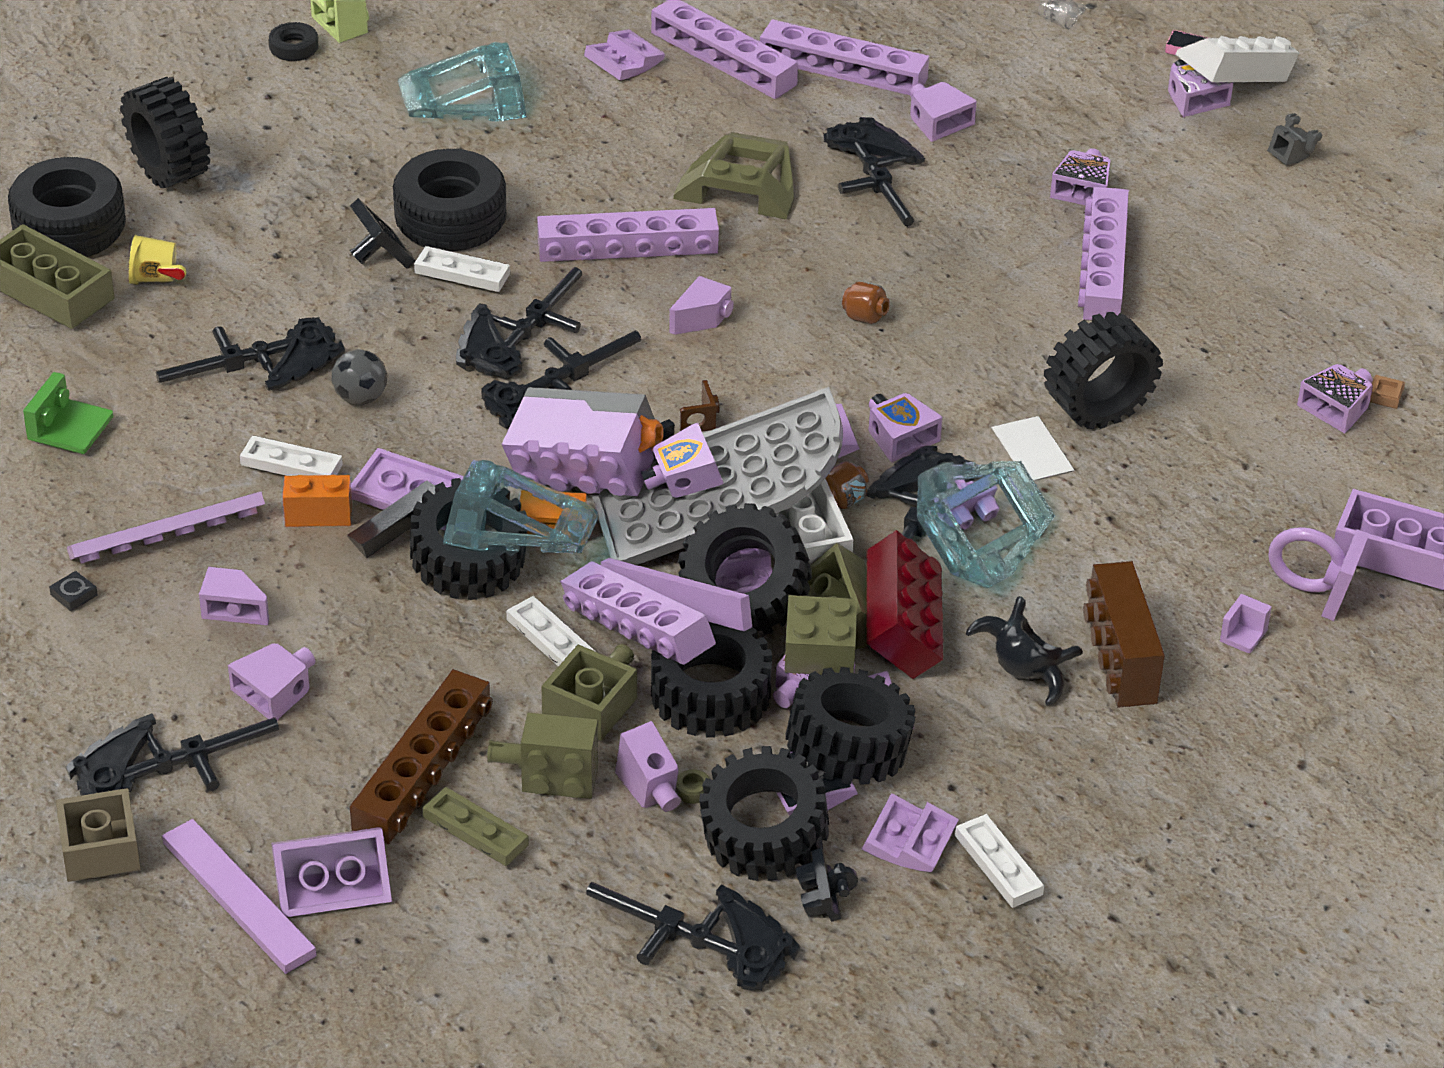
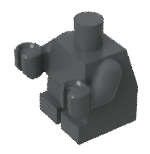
(1292, 143)

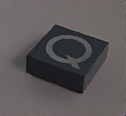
(73, 590)

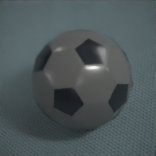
(359, 377)

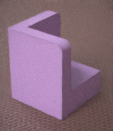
(1245, 623)

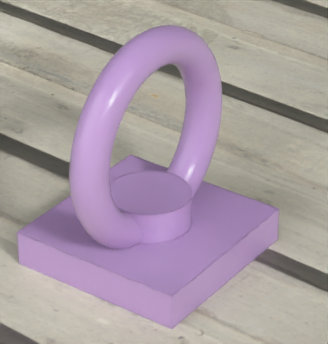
(1339, 570)

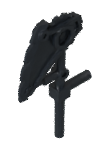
(873, 138)
(305, 348)
(489, 353)
(506, 398)
(904, 479)
(110, 762)
(757, 940)

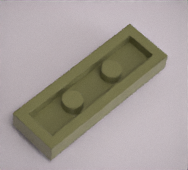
(475, 826)

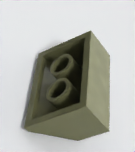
(842, 575)

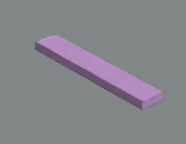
(718, 604)
(239, 896)

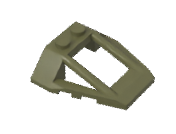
(712, 171)

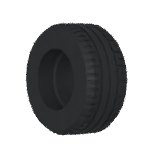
(449, 199)
(70, 202)

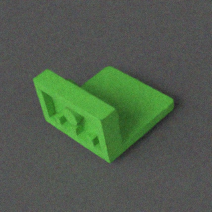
(63, 422)

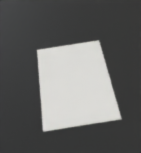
(1034, 446)

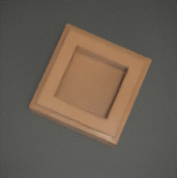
(1386, 391)

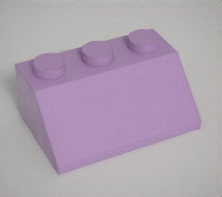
(331, 872)

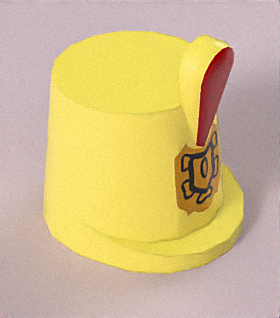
(153, 261)

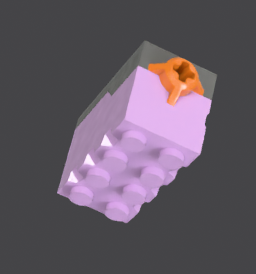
(583, 440)

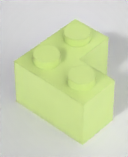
(341, 17)

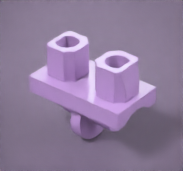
(983, 504)

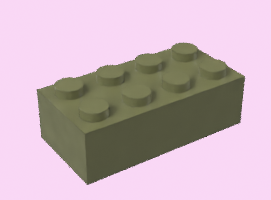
(52, 277)

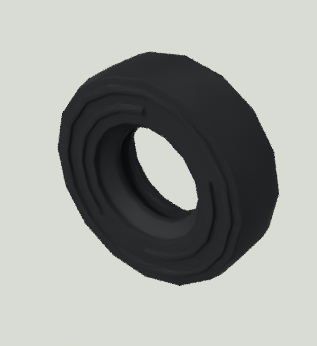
(293, 51)

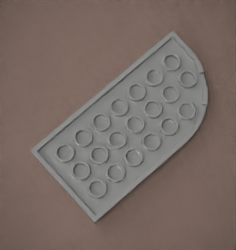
(762, 461)

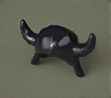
(1024, 652)

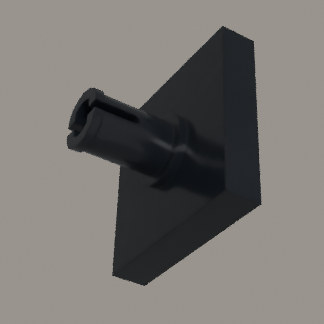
(379, 236)

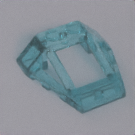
(502, 77)
(940, 494)
(476, 496)

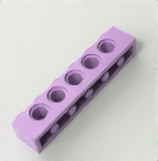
(724, 47)
(848, 57)
(627, 234)
(1104, 252)
(638, 612)

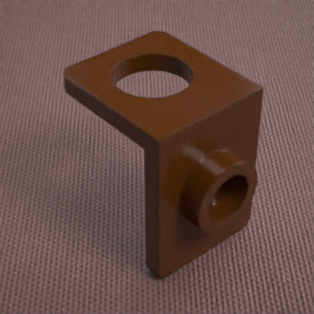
(709, 408)

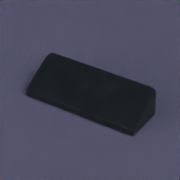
(389, 522)

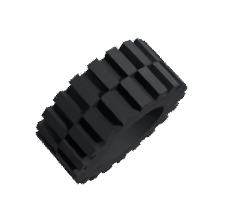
(165, 132)
(1119, 386)
(461, 568)
(715, 704)
(846, 748)
(770, 847)

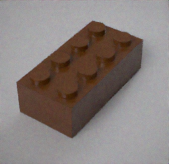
(1124, 634)

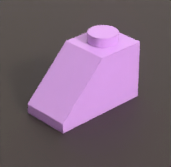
(701, 307)
(232, 598)

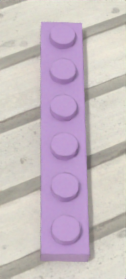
(153, 531)

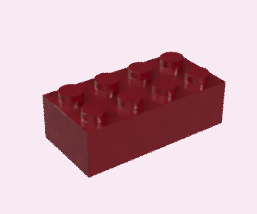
(904, 604)

